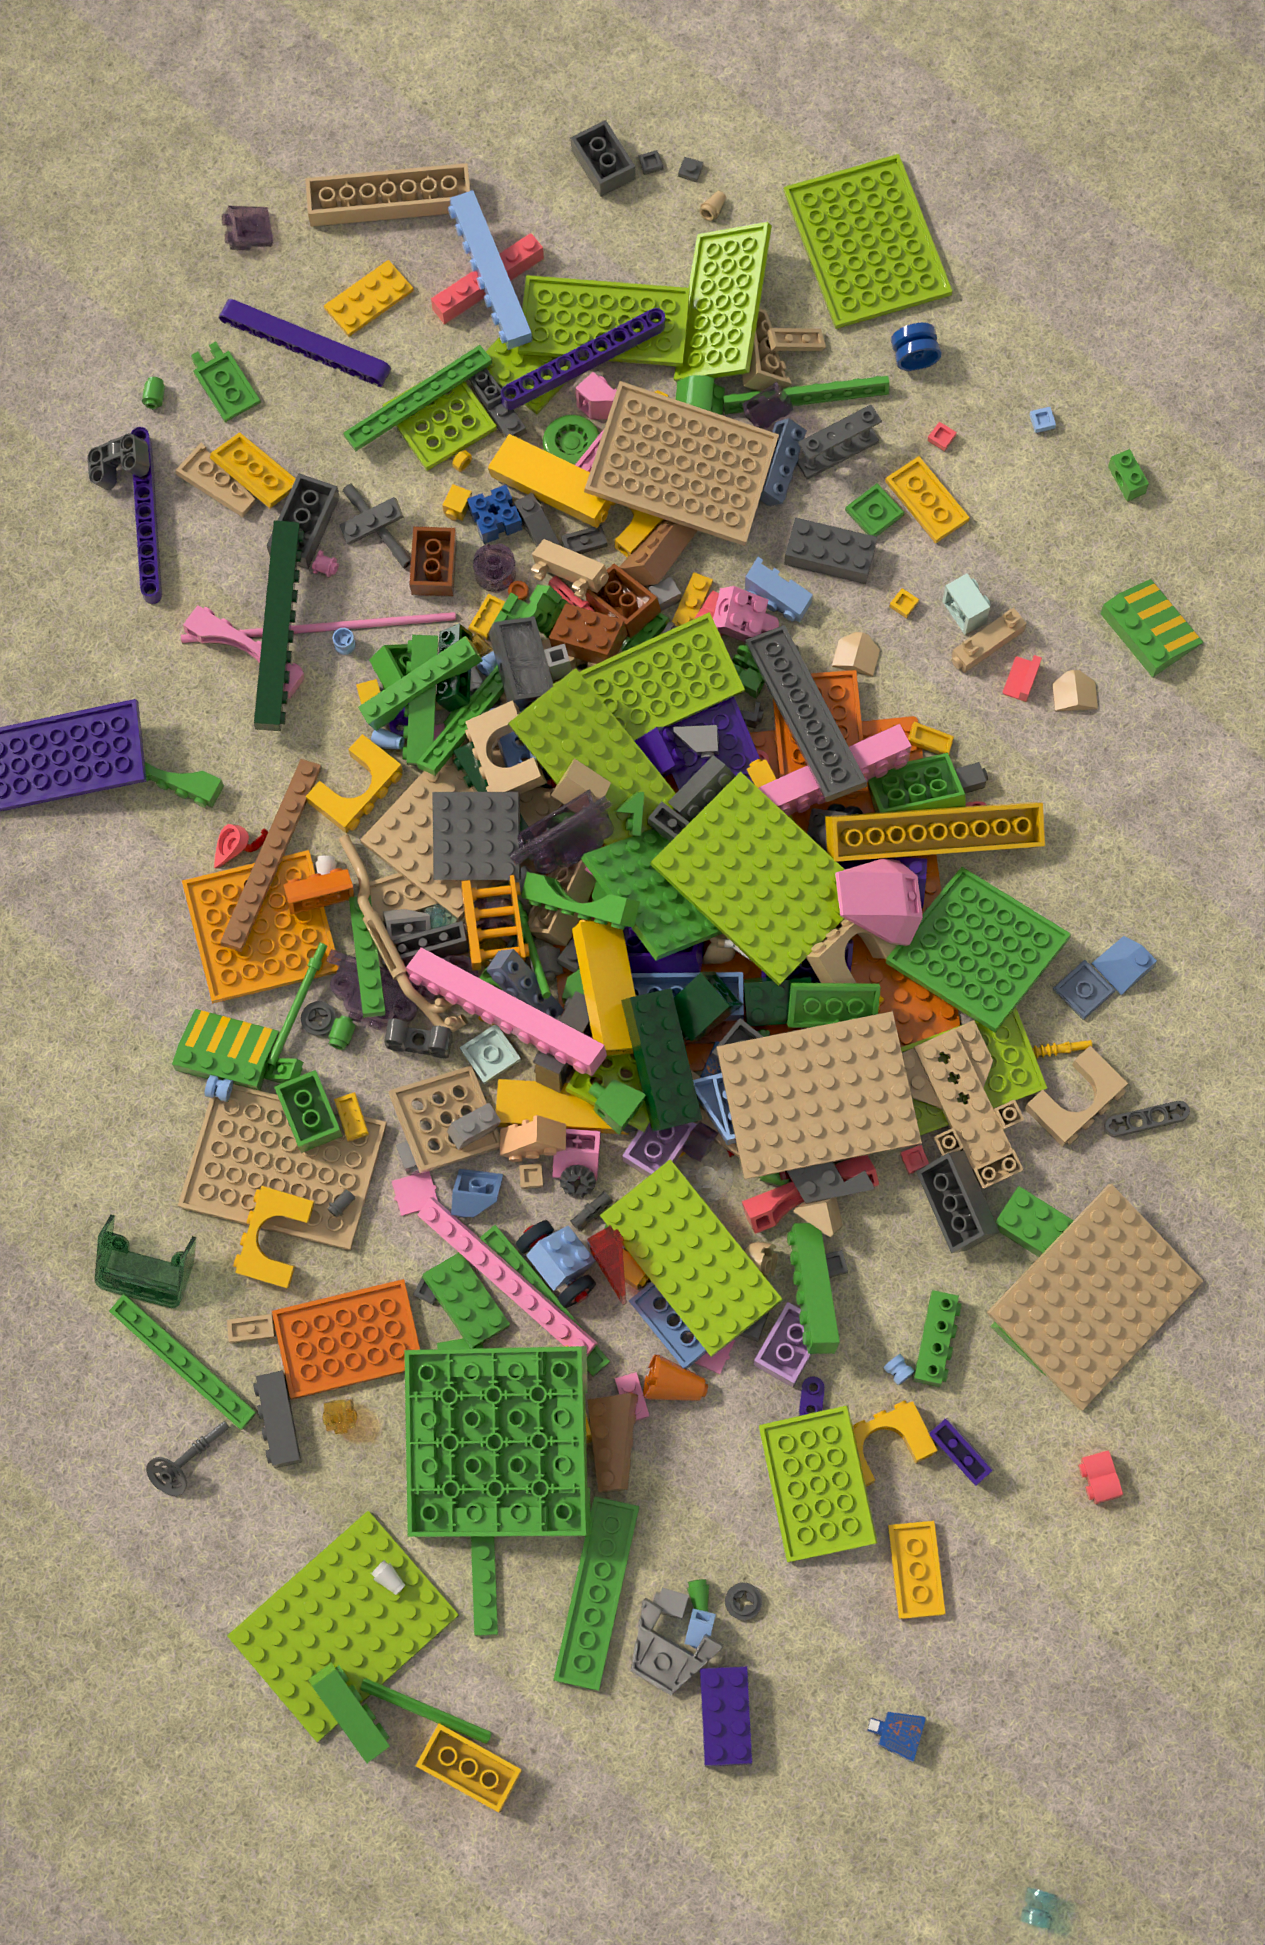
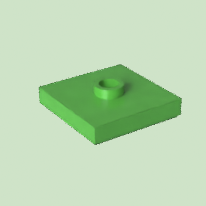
(874, 511)

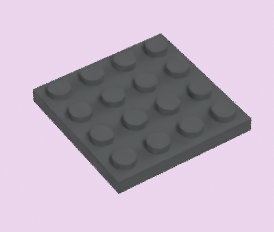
(475, 835)

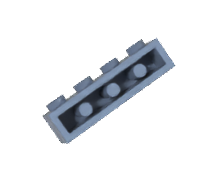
(782, 461)
(520, 982)

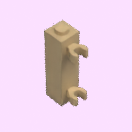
(569, 565)
(988, 640)

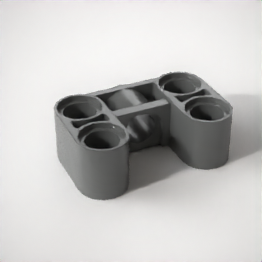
(126, 450)
(402, 1037)

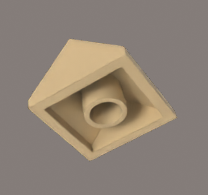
(578, 780)
(822, 1214)

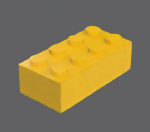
(469, 1768)

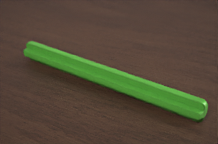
(425, 1710)

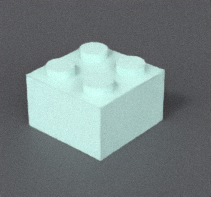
(966, 603)

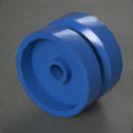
(916, 346)

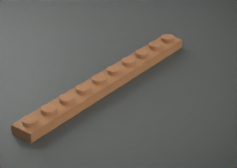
(270, 856)

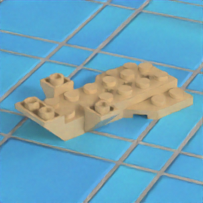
(973, 1126)

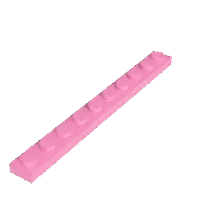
(504, 1276)

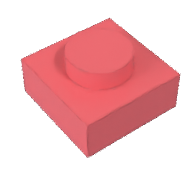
(942, 436)
(914, 1159)

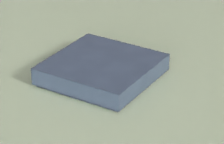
(1084, 989)

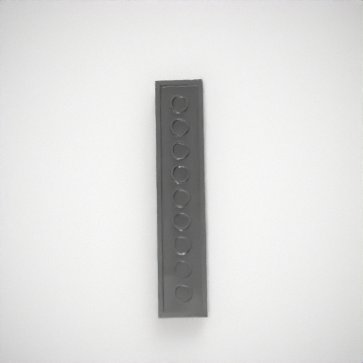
(806, 713)

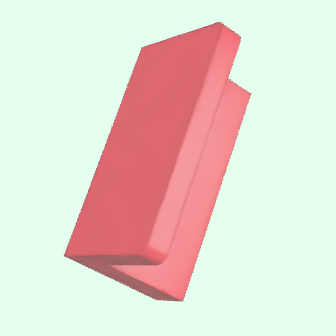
(1021, 677)

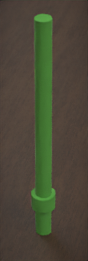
(314, 965)
(544, 988)

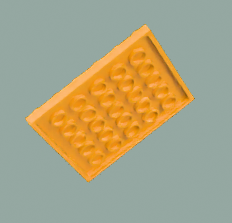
(278, 942)

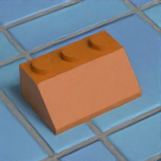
(318, 890)

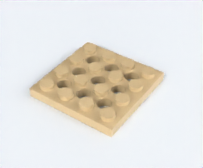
(418, 1138)

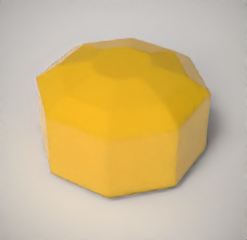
(462, 460)

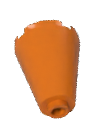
(672, 1382)

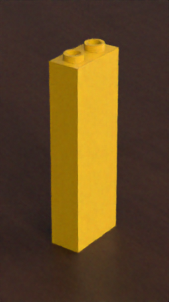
(548, 479)
(605, 982)
(524, 1099)

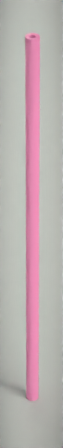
(355, 624)

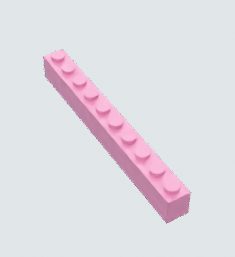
(506, 1012)

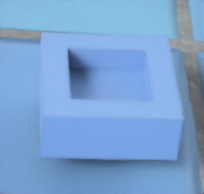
(1042, 419)

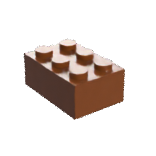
(433, 561)
(625, 600)
(588, 634)

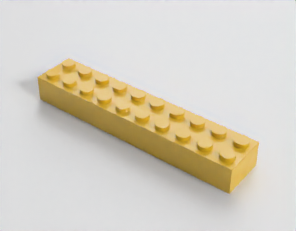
(935, 831)

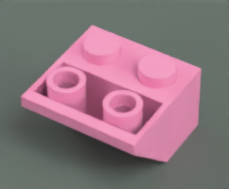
(595, 397)
(581, 1149)

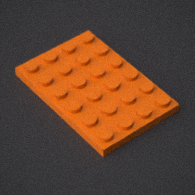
(842, 699)
(345, 1338)

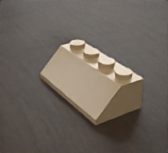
(556, 926)

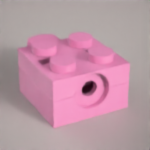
(742, 614)

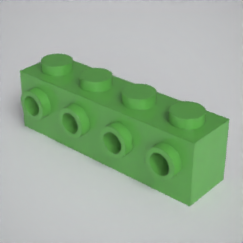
(936, 1337)

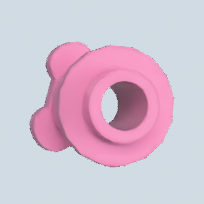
(325, 564)

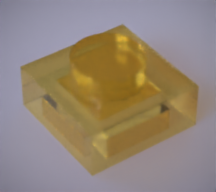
(481, 645)

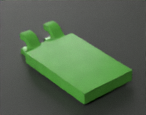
(224, 383)

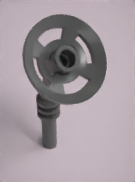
(174, 1468)

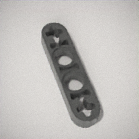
(1146, 1117)

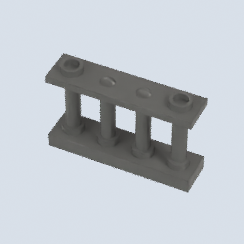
(838, 442)

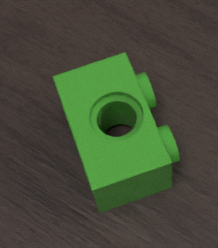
(1128, 475)

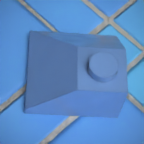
(1124, 964)
(474, 1192)

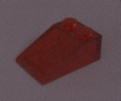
(608, 1253)

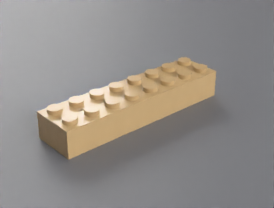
(384, 194)

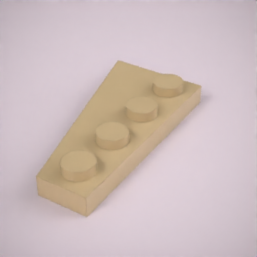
(214, 481)

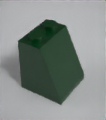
(704, 1005)

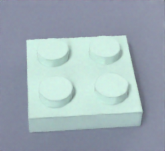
(490, 1054)

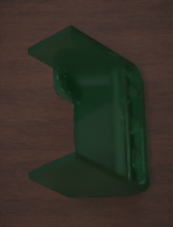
(140, 1275)

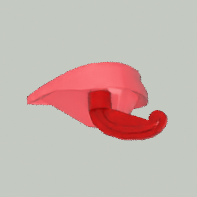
(234, 840)

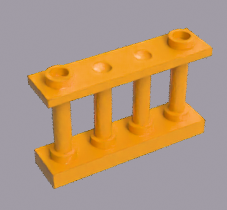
(472, 915)

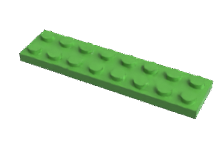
(596, 1594)

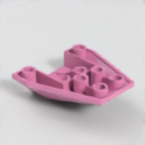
(881, 899)

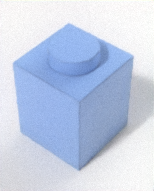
(699, 1625)

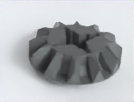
(309, 1014)
(571, 1174)
(753, 1595)

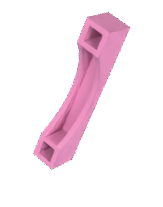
(209, 629)

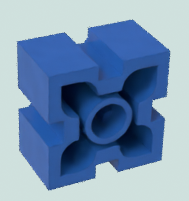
(490, 525)

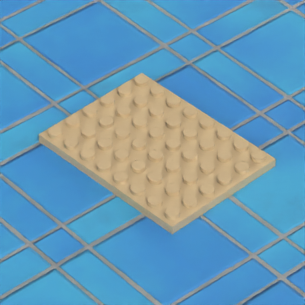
(681, 463)
(406, 831)
(818, 1095)
(252, 1146)
(1095, 1297)

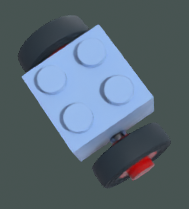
(559, 1260)

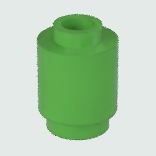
(153, 392)
(341, 1032)

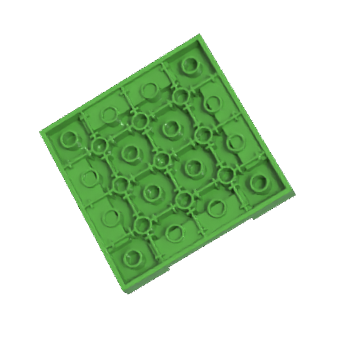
(497, 1442)

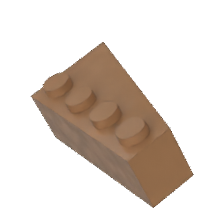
(658, 552)
(612, 1433)

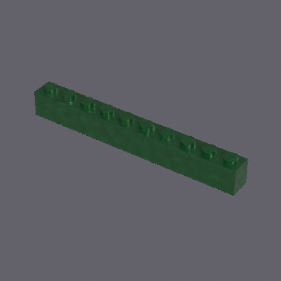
(277, 626)

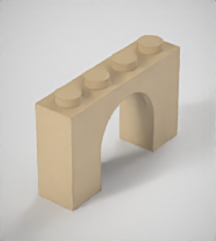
(485, 732)
(829, 955)
(1065, 1124)

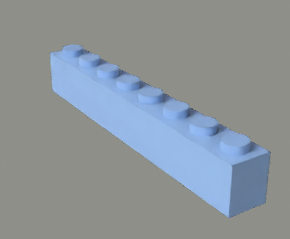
(490, 270)

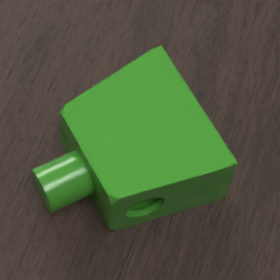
(616, 1103)

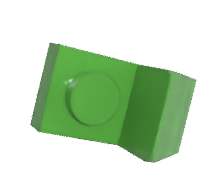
(634, 806)
(284, 1070)

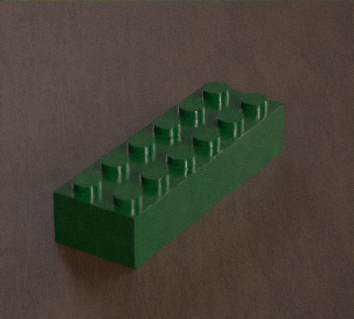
(661, 1059)

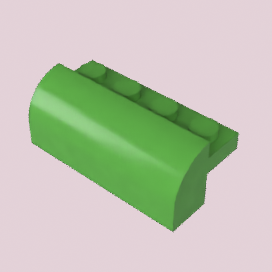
(701, 392)

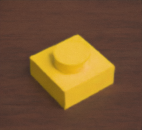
(904, 603)

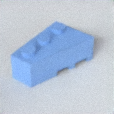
(782, 595)
(713, 1099)

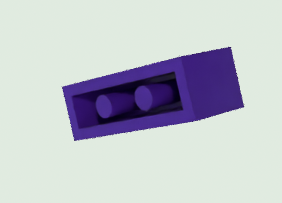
(961, 1451)

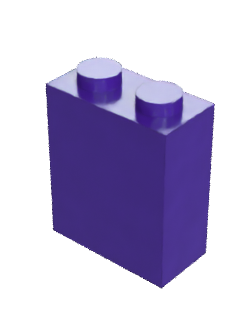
(661, 750)

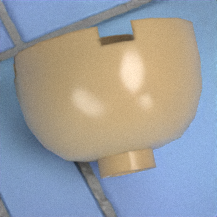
(763, 1257)

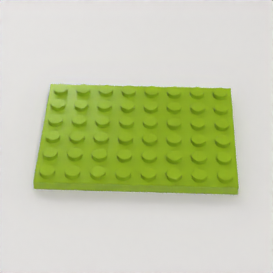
(867, 241)
(755, 877)
(342, 1618)

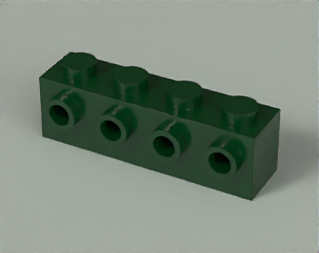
(454, 691)

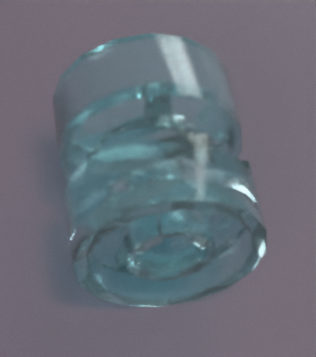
(1037, 1917)

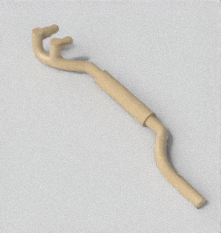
(388, 950)

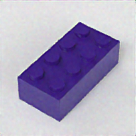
(725, 1716)

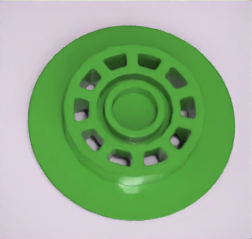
(571, 442)

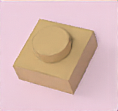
(531, 1176)

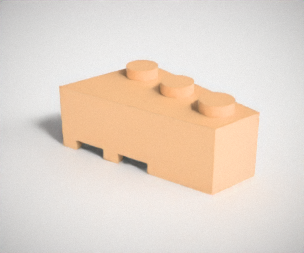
(532, 1139)

